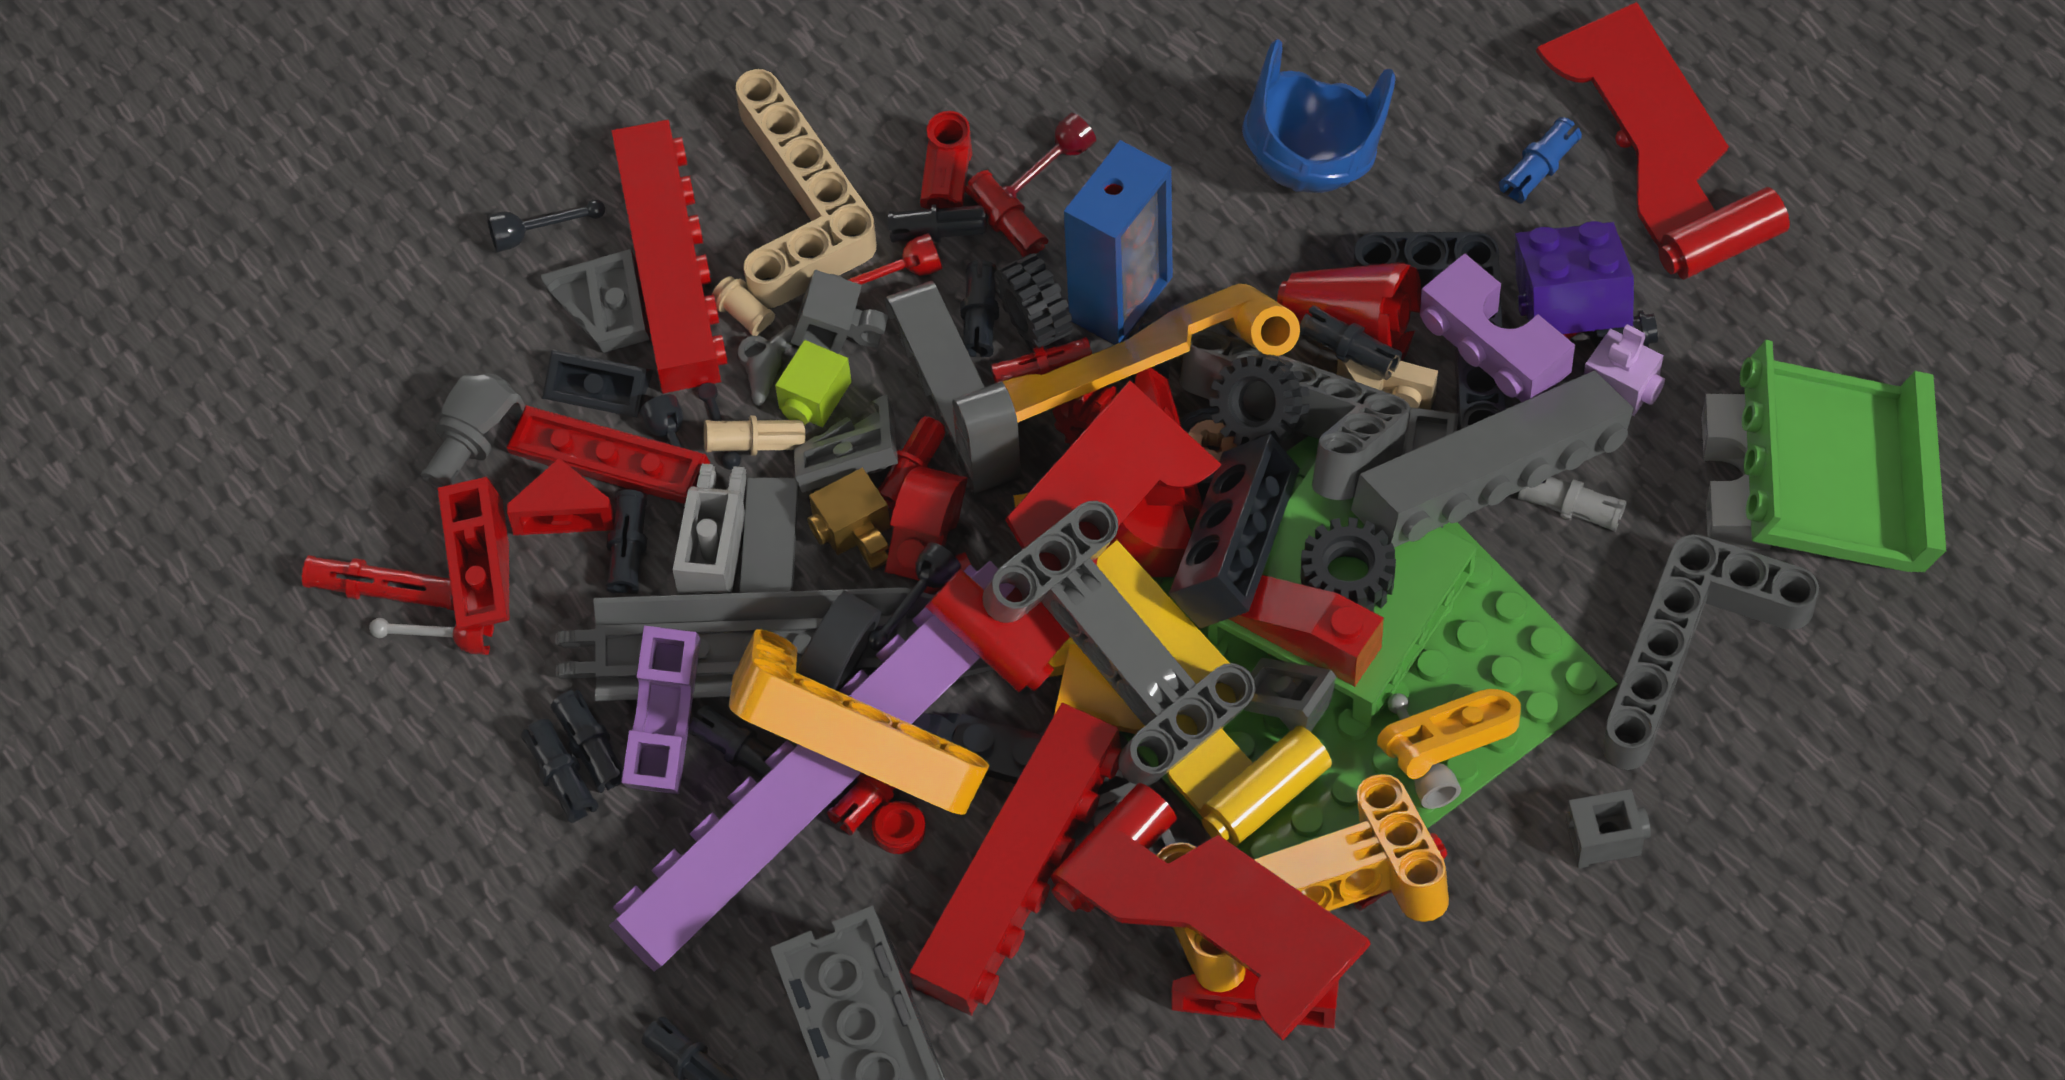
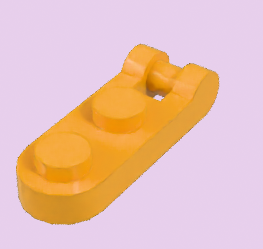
(1450, 730)

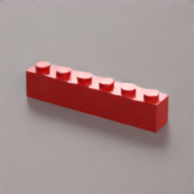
(667, 258)
(1017, 860)

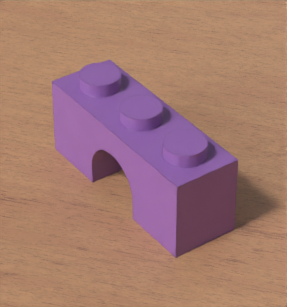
(1519, 359)
(663, 710)

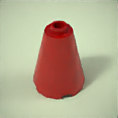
(1368, 295)

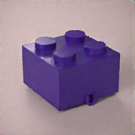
(1575, 277)

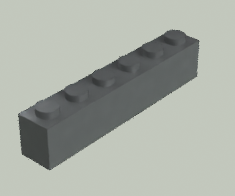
(1492, 459)

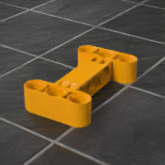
(1377, 855)

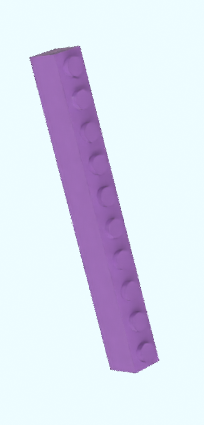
(786, 798)

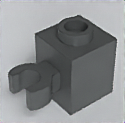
(830, 315)

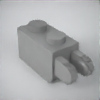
(710, 534)

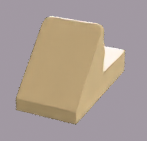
(1409, 381)

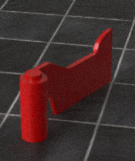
(1671, 140)
(1111, 462)
(1218, 894)

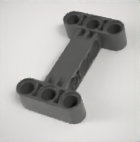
(1118, 642)

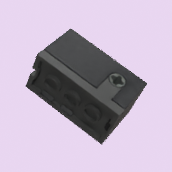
(856, 1003)

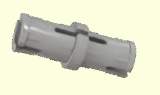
(1576, 501)

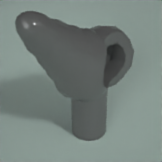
(763, 360)

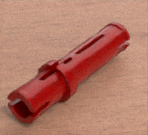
(323, 574)

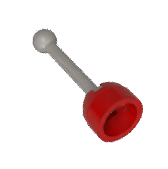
(468, 640)

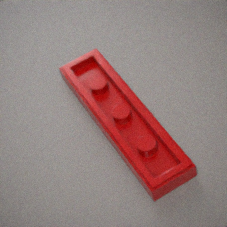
(607, 454)

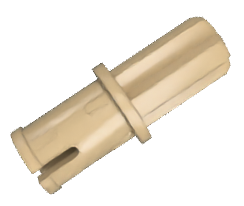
(753, 435)

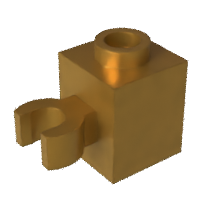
(850, 516)

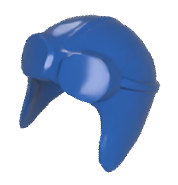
(1311, 130)

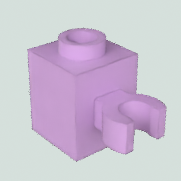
(1628, 366)

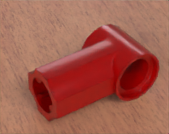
(946, 163)

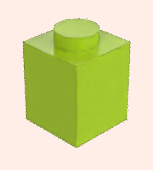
(813, 384)

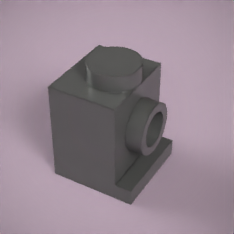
(1606, 811)

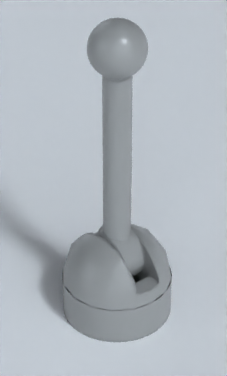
(1439, 784)

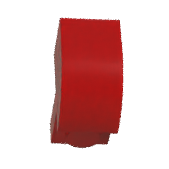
(923, 513)
(1155, 537)

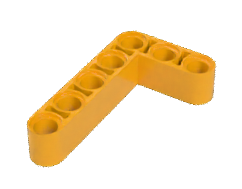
(849, 731)

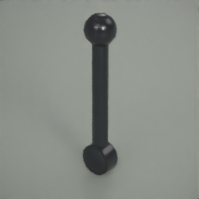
(708, 392)

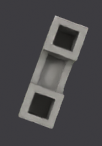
(1727, 442)

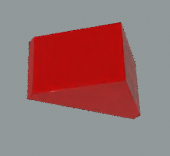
(560, 503)

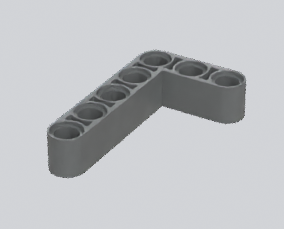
(975, 416)
(1353, 421)
(1674, 631)

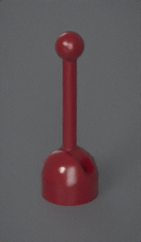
(1071, 138)

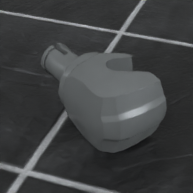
(467, 414)

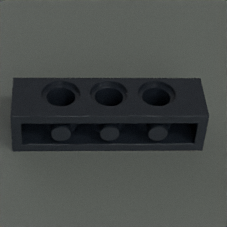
(1234, 532)

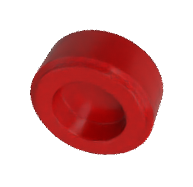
(898, 827)

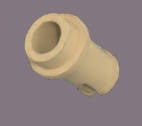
(742, 305)

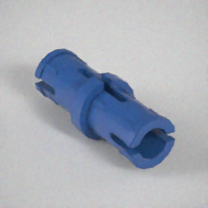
(1540, 159)

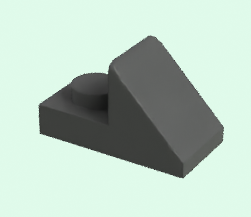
(1291, 692)

